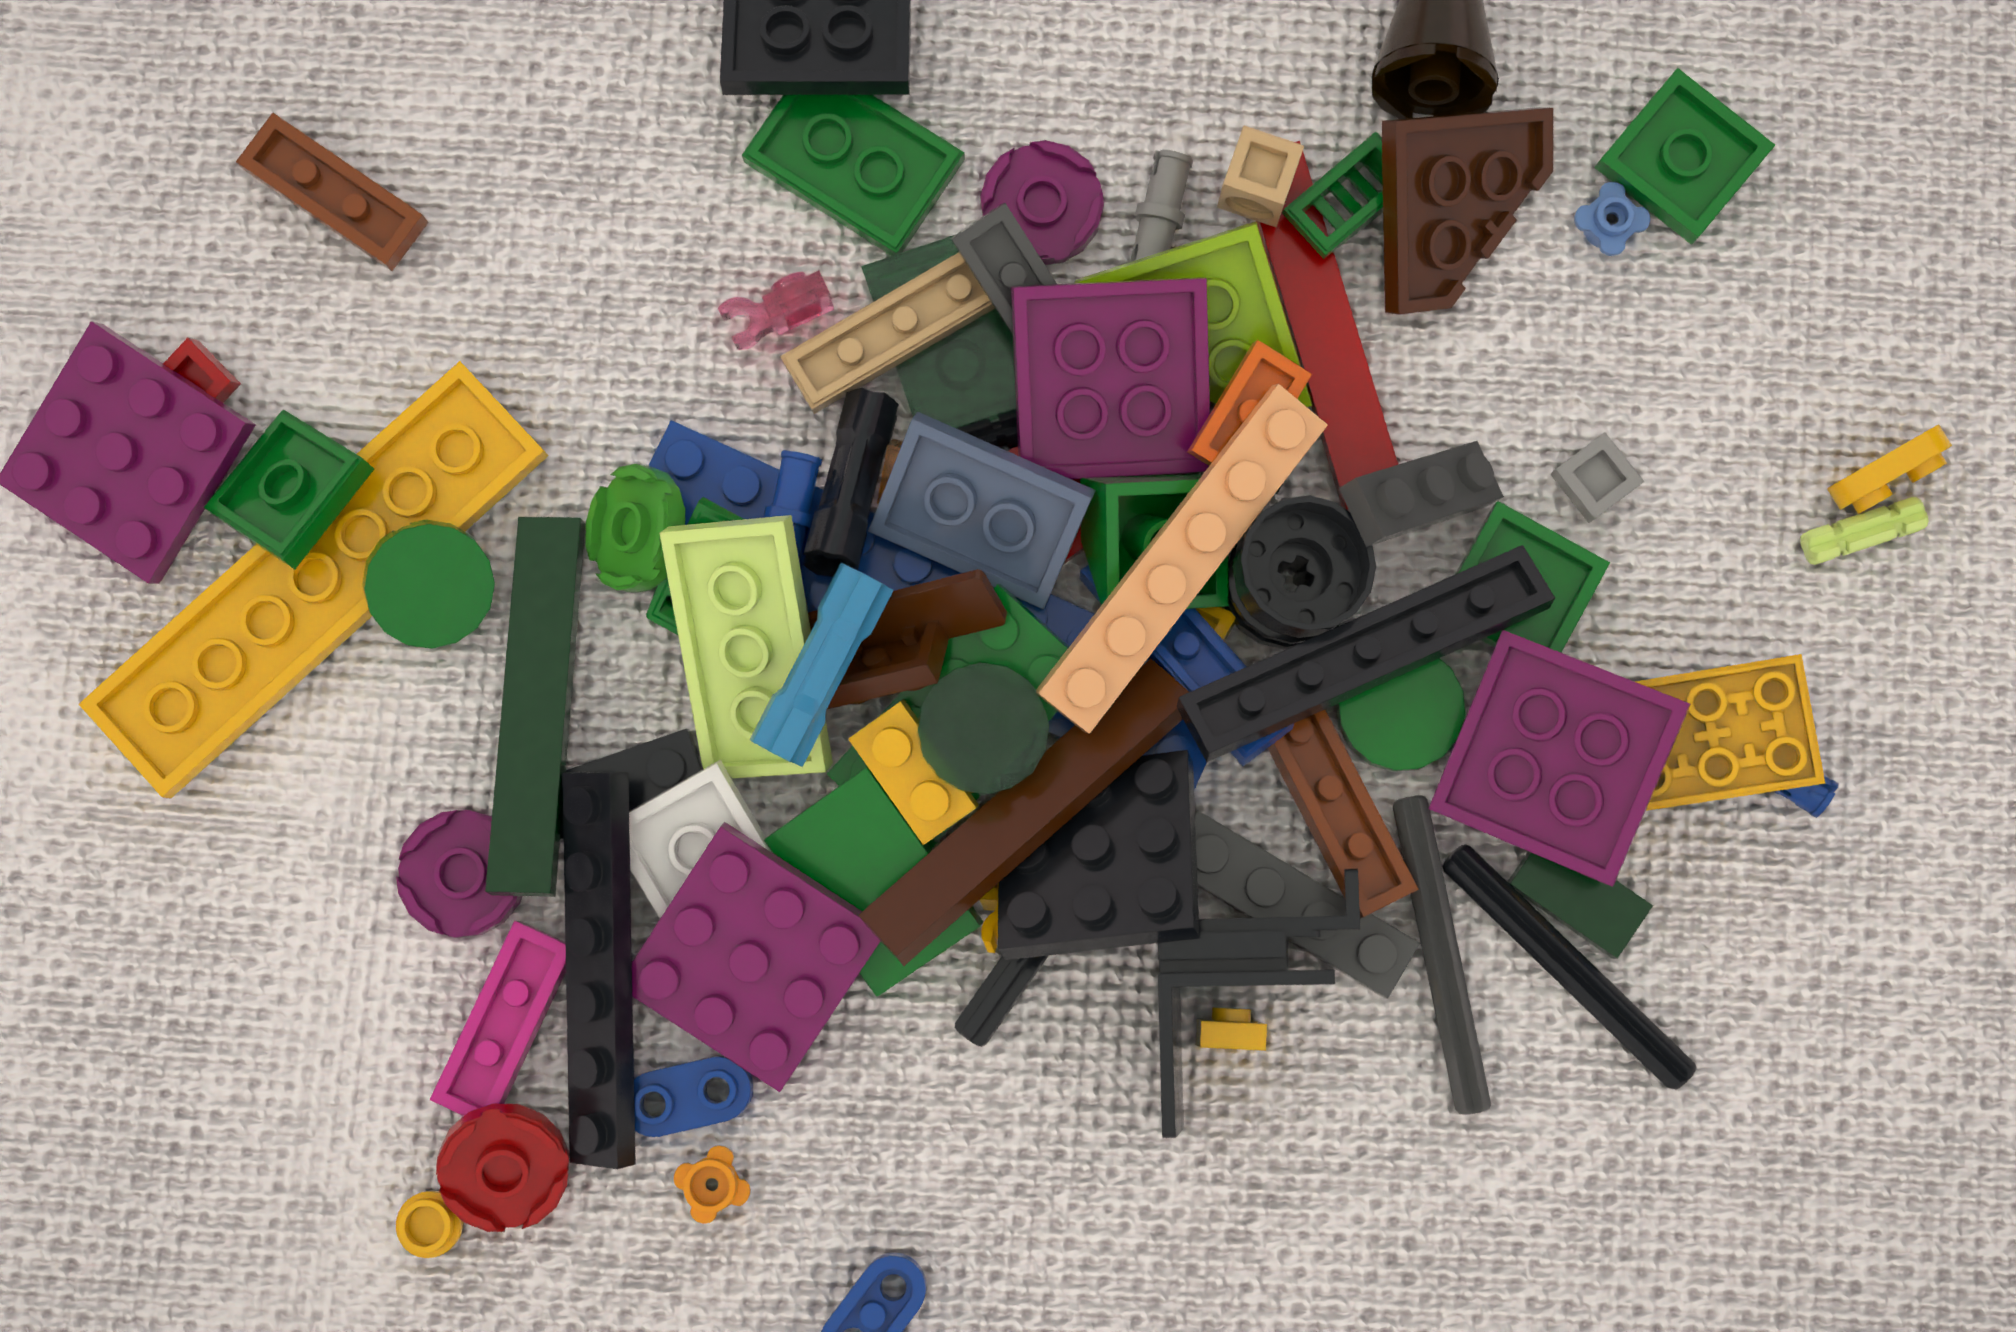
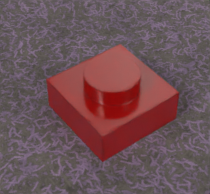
(203, 369)

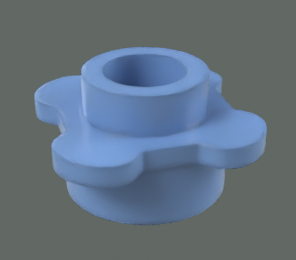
(1604, 235)

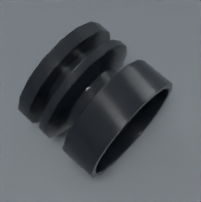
(1329, 565)

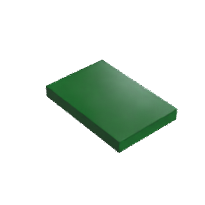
(856, 163)
(858, 849)

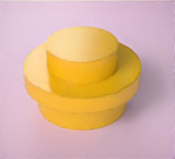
(427, 1225)

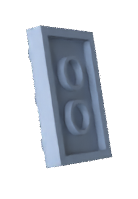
(980, 509)

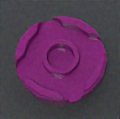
(1050, 196)
(447, 874)

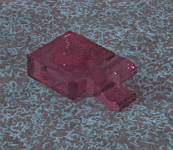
(790, 304)

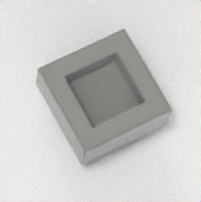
(1597, 477)

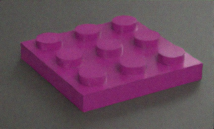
(1111, 376)
(125, 453)
(1559, 757)
(752, 957)

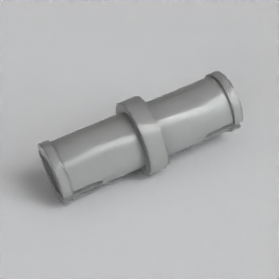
(1161, 211)

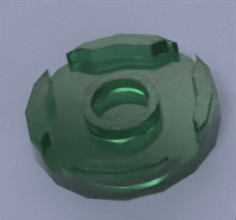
(982, 728)

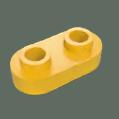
(1869, 484)

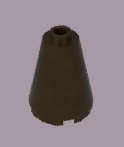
(1436, 60)

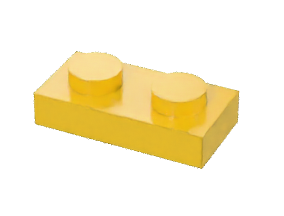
(895, 759)

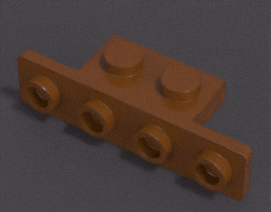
(914, 634)

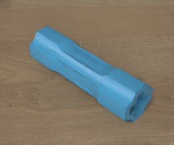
(799, 708)

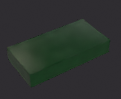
(1586, 906)

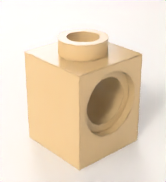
(1259, 176)

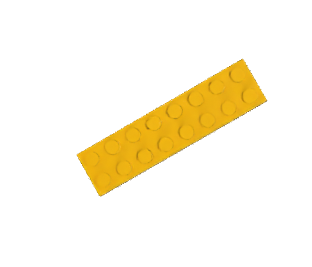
(272, 624)

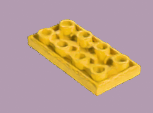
(1742, 734)

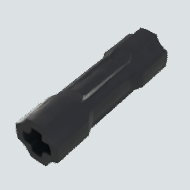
(842, 517)

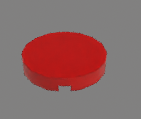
(502, 1167)

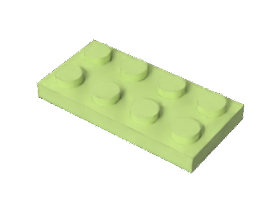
(739, 634)

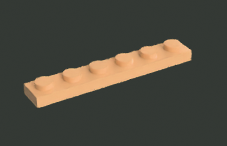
(1181, 558)

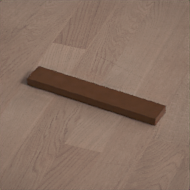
(1023, 817)

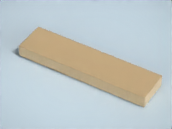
(886, 332)

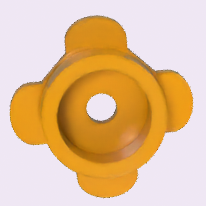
(693, 1179)

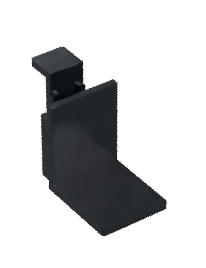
(1232, 955)

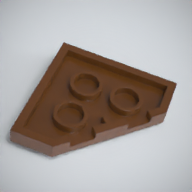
(1454, 197)

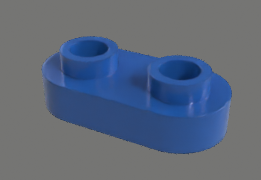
(687, 1096)
(871, 1308)

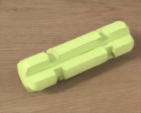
(1864, 530)

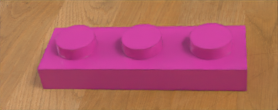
(503, 1021)

